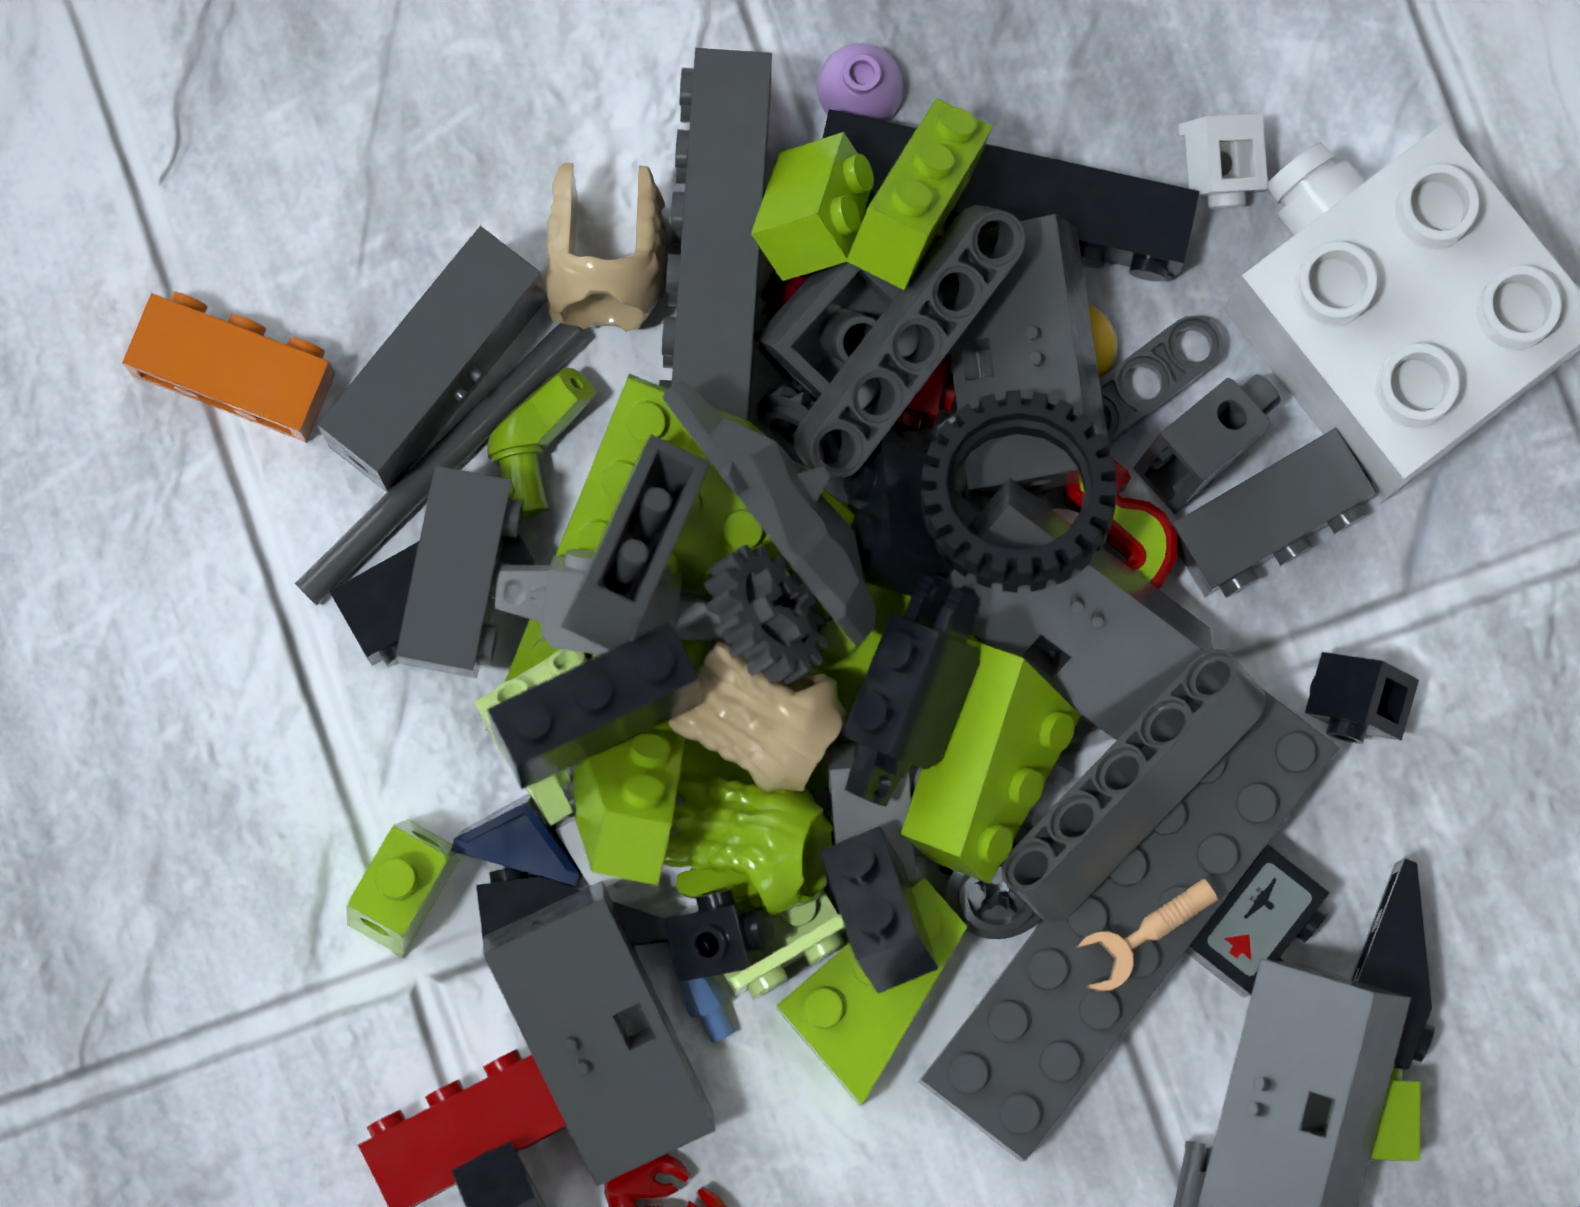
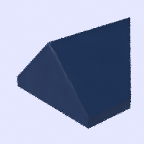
(520, 840)

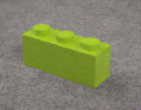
(919, 193)

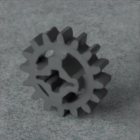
(766, 615)

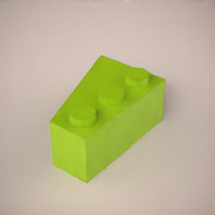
(991, 766)
(628, 803)
(847, 1019)

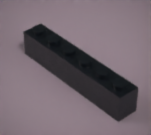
(1115, 214)

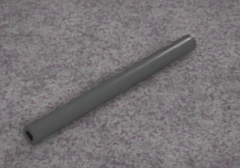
(448, 453)

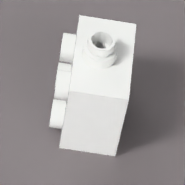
(1404, 303)

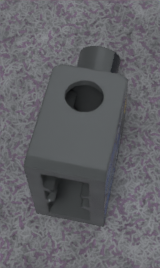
(1207, 440)

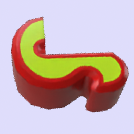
(1137, 531)

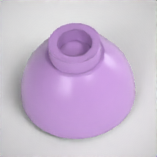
(861, 82)

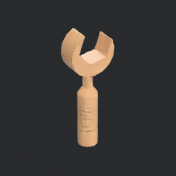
(1152, 928)

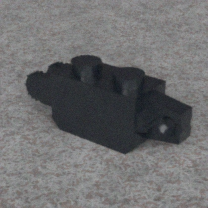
(912, 689)

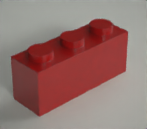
(416, 1154)

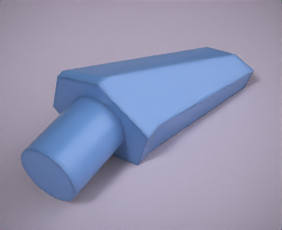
(706, 1000)

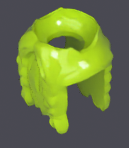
(748, 842)

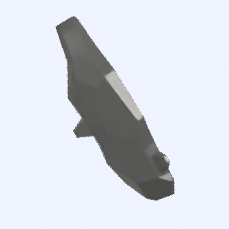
(786, 507)

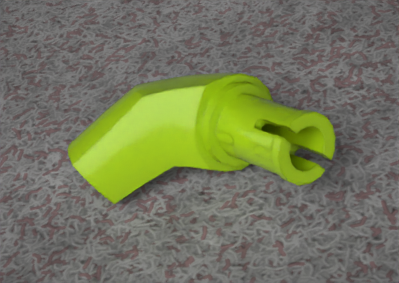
(532, 428)

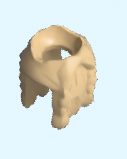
(599, 290)
(763, 726)

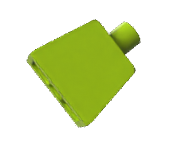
(401, 885)

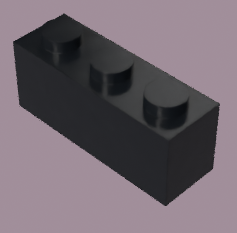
(378, 598)
(595, 705)

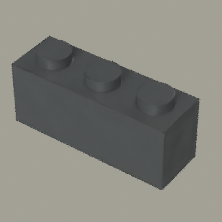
(1273, 515)
(635, 544)
(458, 572)

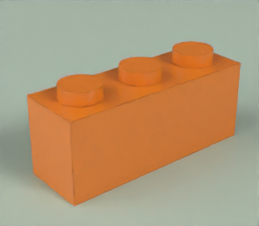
(230, 365)

